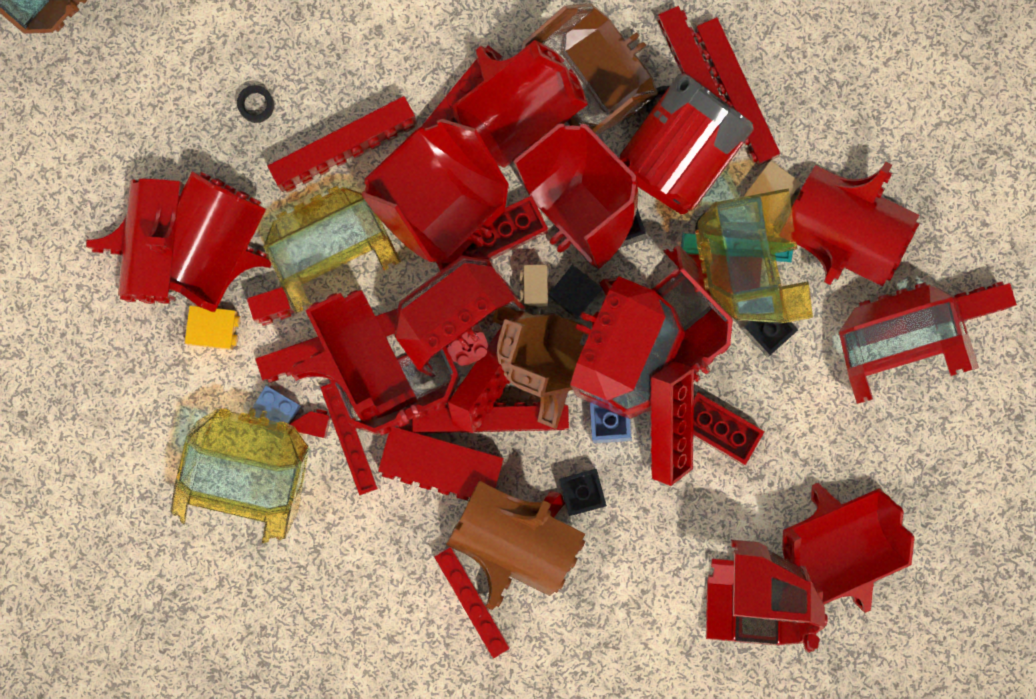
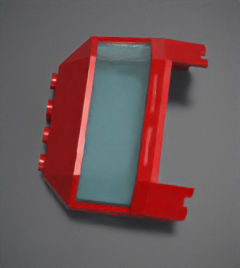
(904, 331)
(627, 345)

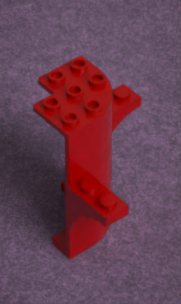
(519, 100)
(852, 225)
(213, 239)
(145, 241)
(356, 356)
(850, 544)

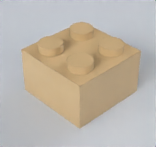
(535, 286)

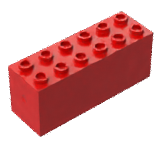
(437, 464)

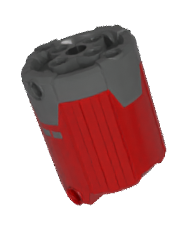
(685, 144)

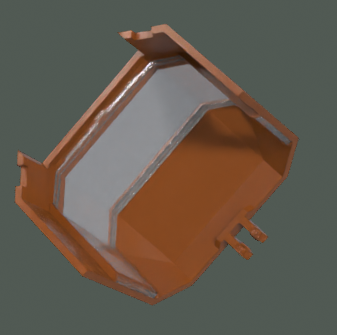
(603, 61)

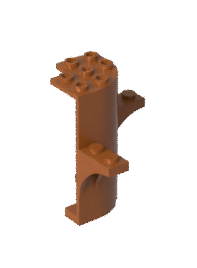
(539, 356)
(515, 541)

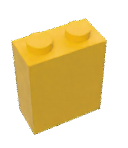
(212, 328)

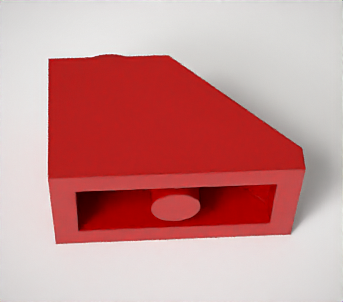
(313, 423)

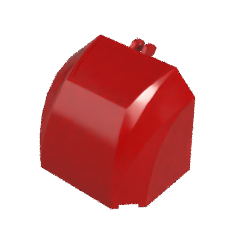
(438, 191)
(581, 191)

